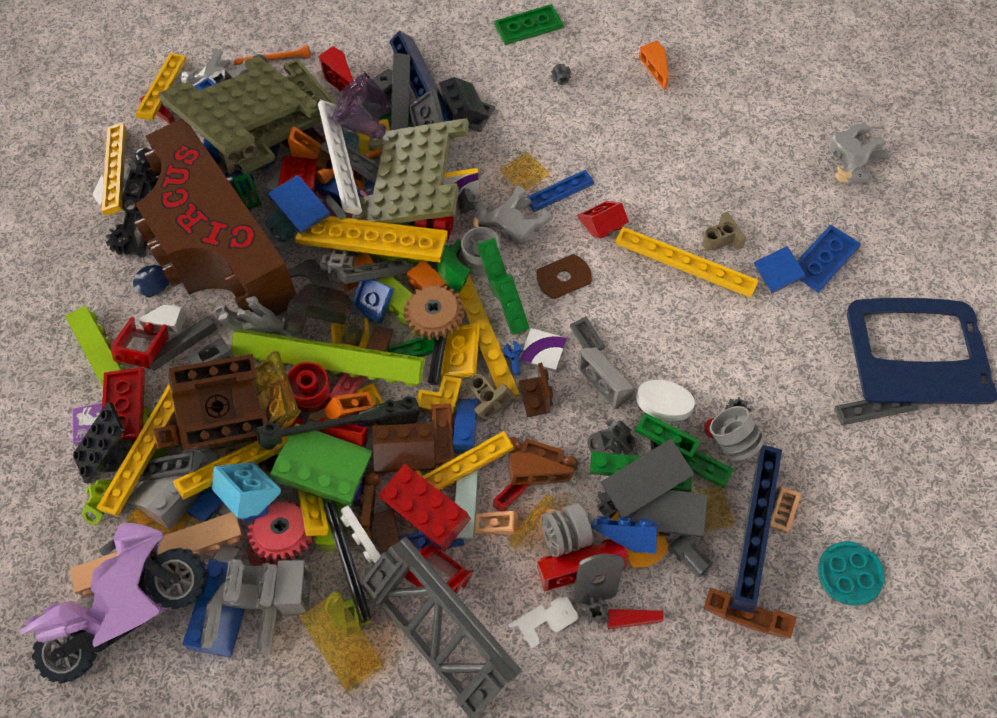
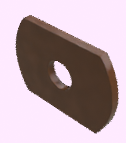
(574, 265)

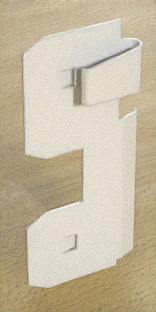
(557, 616)

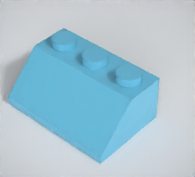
(244, 488)

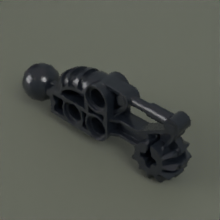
(136, 179)

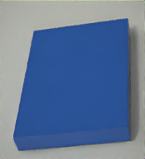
(299, 204)

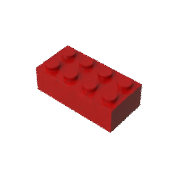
(424, 507)

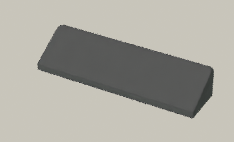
(183, 341)
(172, 465)

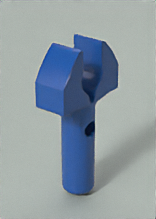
(507, 352)

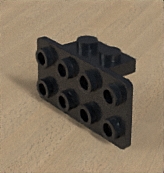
(101, 446)

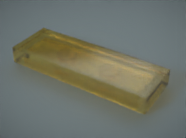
(530, 522)

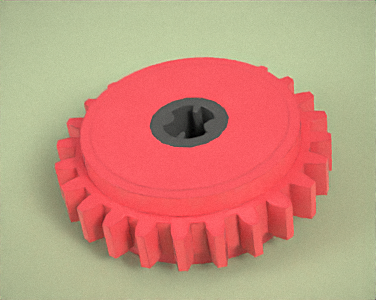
(279, 533)

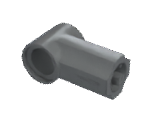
(686, 551)

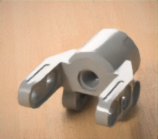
(244, 589)

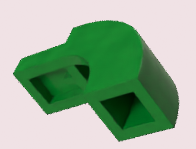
(451, 269)

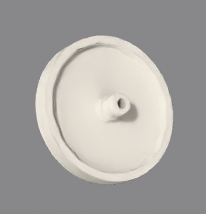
(665, 400)

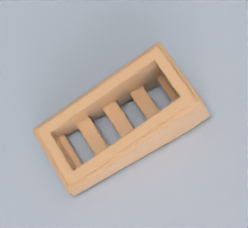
(782, 491)

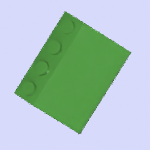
(322, 466)

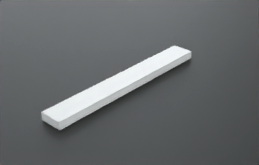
(340, 159)

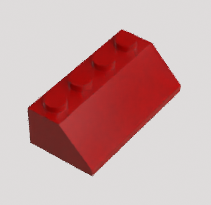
(563, 569)

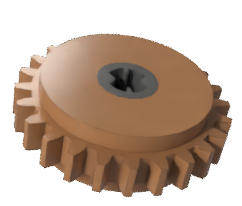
(434, 312)

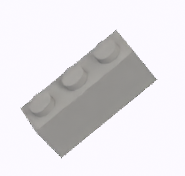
(605, 376)

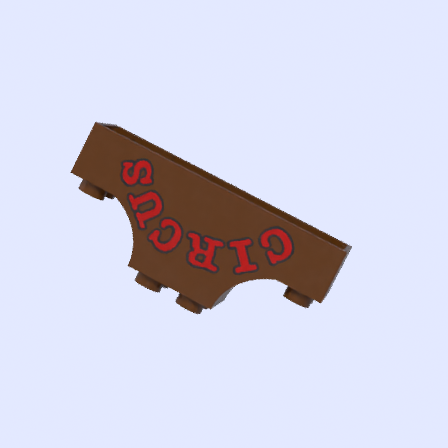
(206, 226)

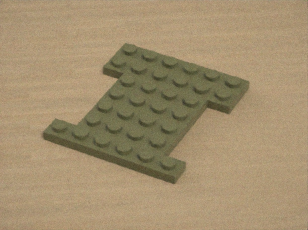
(238, 105)
(279, 129)
(413, 174)

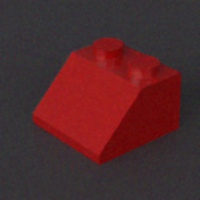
(604, 218)

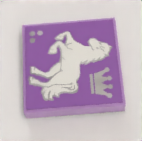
(82, 420)

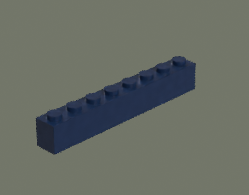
(420, 76)
(756, 530)

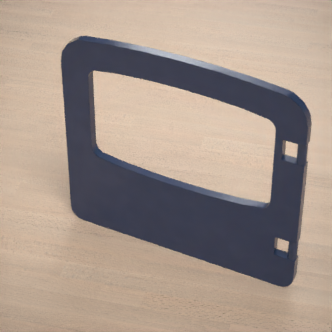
(917, 380)

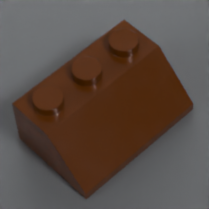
(403, 445)

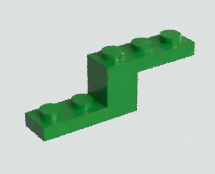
(503, 286)
(699, 463)
(608, 464)

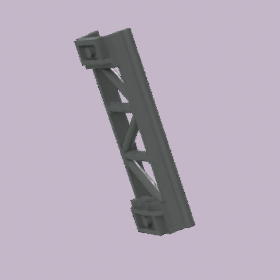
(490, 676)

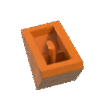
(302, 145)

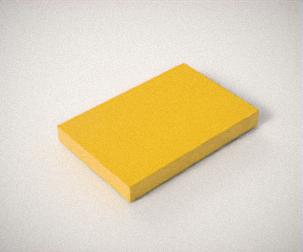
(461, 352)

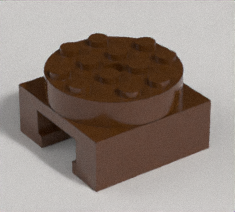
(220, 382)

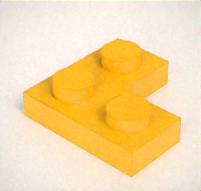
(447, 394)

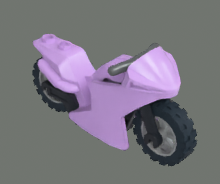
(127, 595)

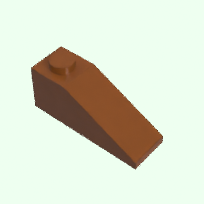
(534, 469)

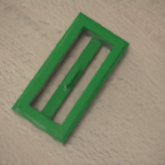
(241, 177)

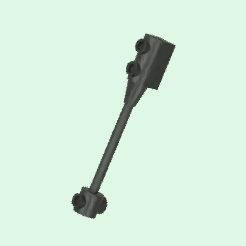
(387, 413)

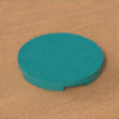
(851, 573)

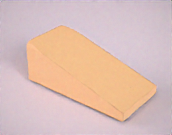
(497, 523)

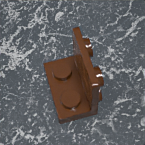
(537, 393)

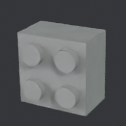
(292, 587)

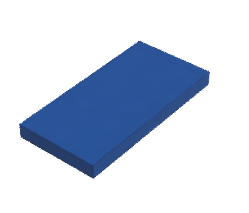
(826, 257)

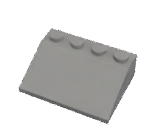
(161, 499)

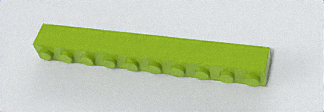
(98, 351)
(331, 356)

